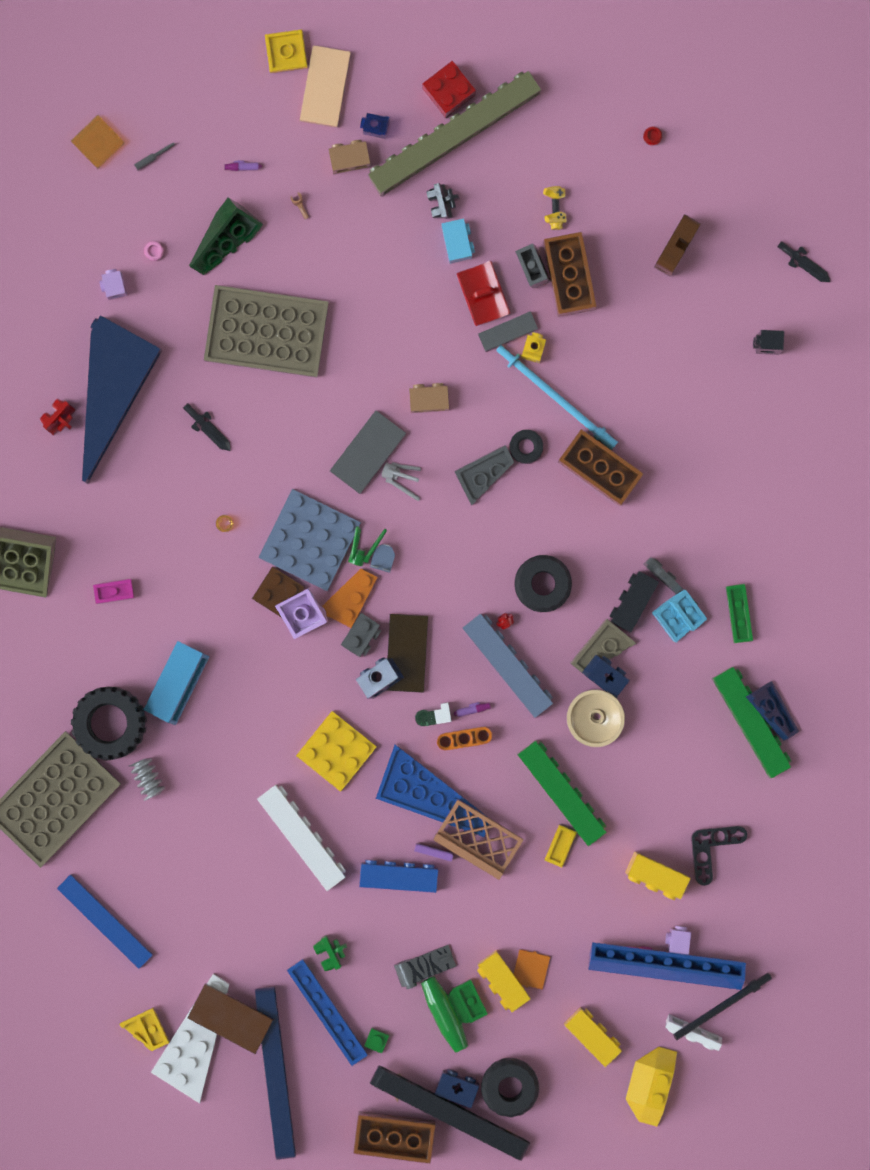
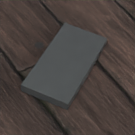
(367, 452)

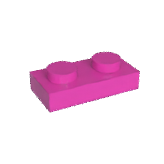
(113, 591)

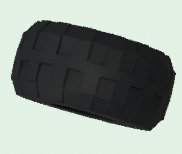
(556, 569)
(510, 1106)

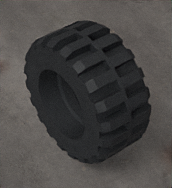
(108, 749)

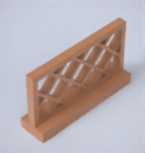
(469, 853)

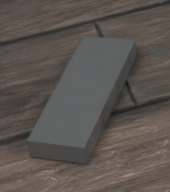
(507, 331)

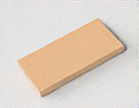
(325, 86)

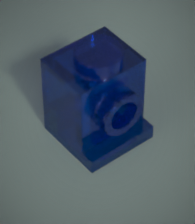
(380, 130)

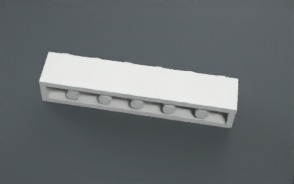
(301, 837)

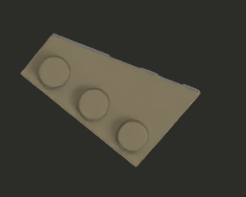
(606, 641)

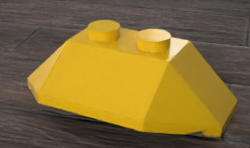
(651, 1084)

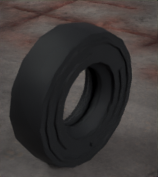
(518, 455)

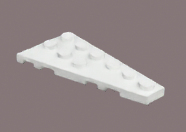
(189, 1053)

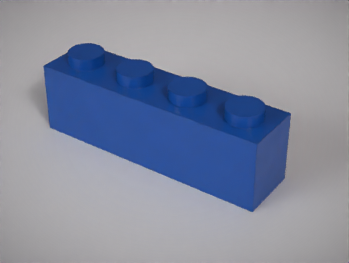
(398, 877)

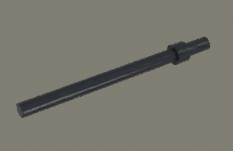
(753, 986)

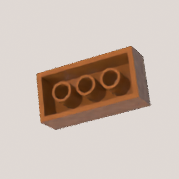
(569, 274)
(600, 467)
(394, 1137)

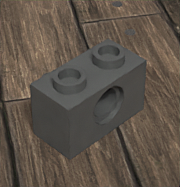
(532, 266)

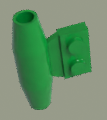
(453, 1009)

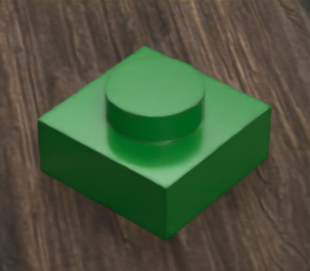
(376, 1040)

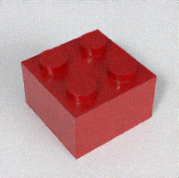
(449, 89)

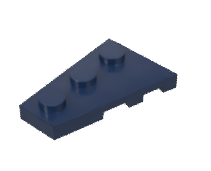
(773, 710)

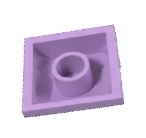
(302, 613)

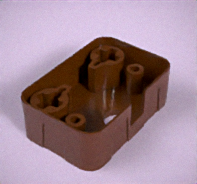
(677, 245)

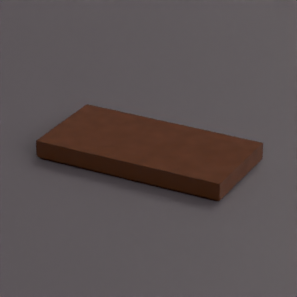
(230, 1018)

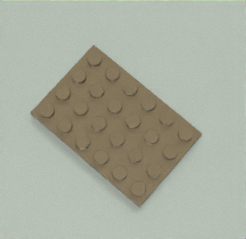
(266, 331)
(54, 799)

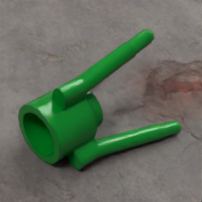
(358, 555)

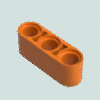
(454, 737)

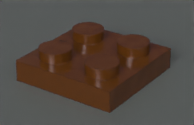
(276, 589)

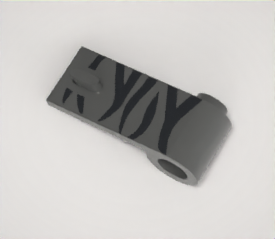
(424, 966)

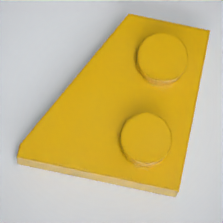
(147, 1029)

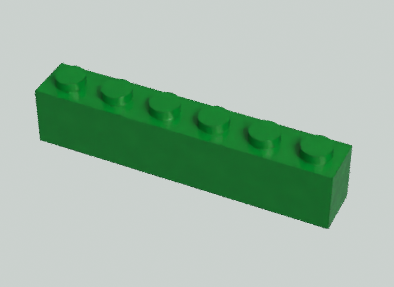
(751, 722)
(561, 792)

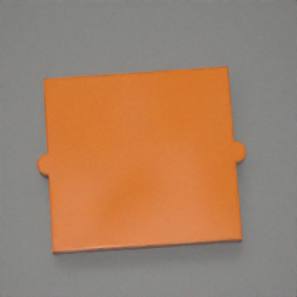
(531, 968)

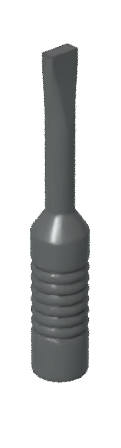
(150, 158)

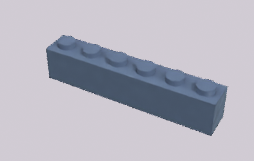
(507, 665)

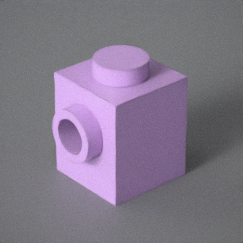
(113, 284)
(678, 940)

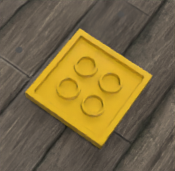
(336, 751)

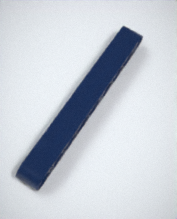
(276, 1077)

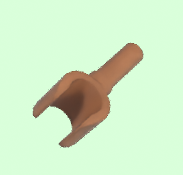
(299, 203)

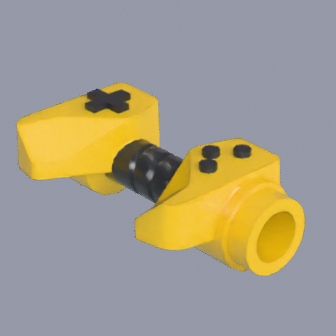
(557, 217)

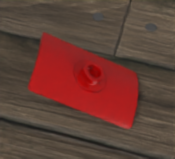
(483, 293)

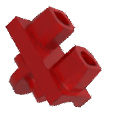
(60, 418)

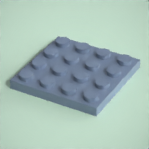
(309, 540)

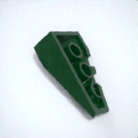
(226, 232)

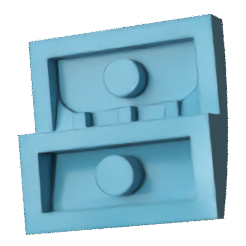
(679, 615)

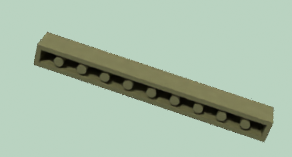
(454, 133)

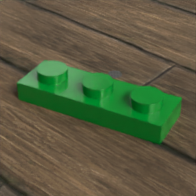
(739, 613)

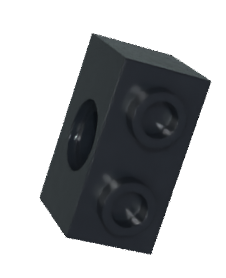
(769, 342)

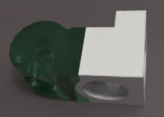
(428, 718)

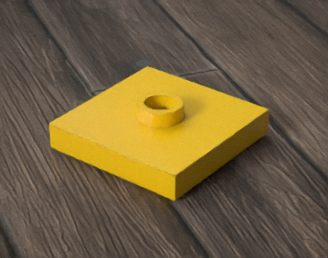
(286, 51)

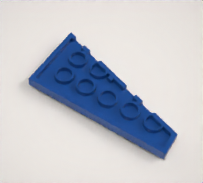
(420, 791)

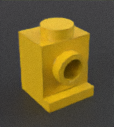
(531, 354)

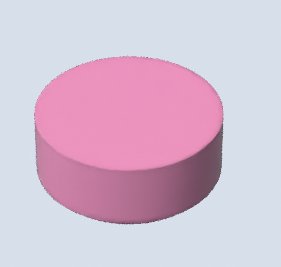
(153, 251)

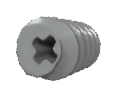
(147, 778)

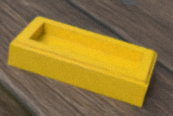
(560, 846)

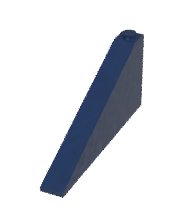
(115, 376)

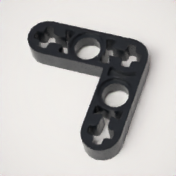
(705, 847)

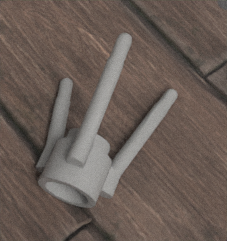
(392, 472)

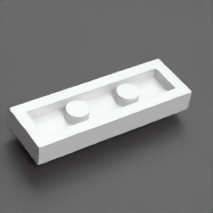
(709, 1040)

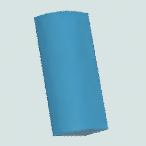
(176, 683)

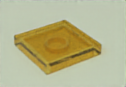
(97, 142)

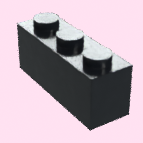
(633, 601)

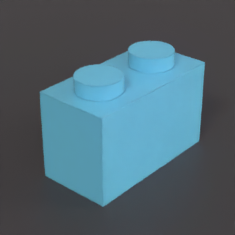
(457, 240)

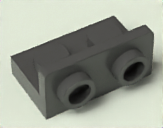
(361, 635)

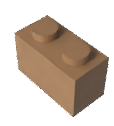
(349, 157)
(429, 398)

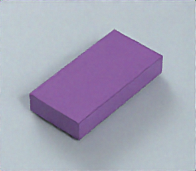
(435, 852)

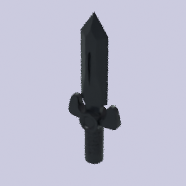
(804, 262)
(208, 428)

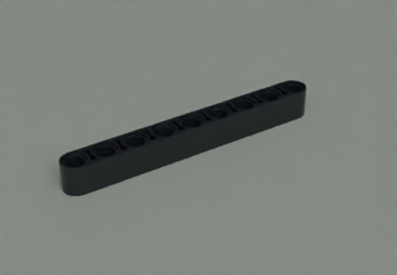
(450, 1113)

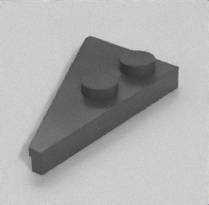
(666, 577)

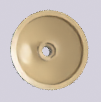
(595, 731)

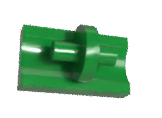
(325, 945)

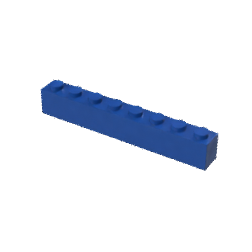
(667, 966)

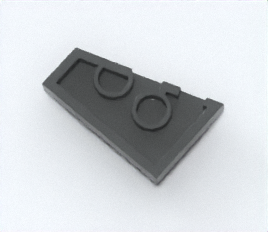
(483, 472)

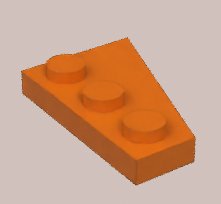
(350, 598)

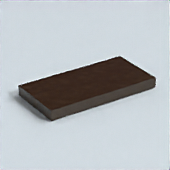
(408, 650)

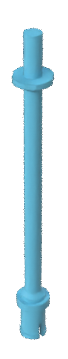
(598, 432)

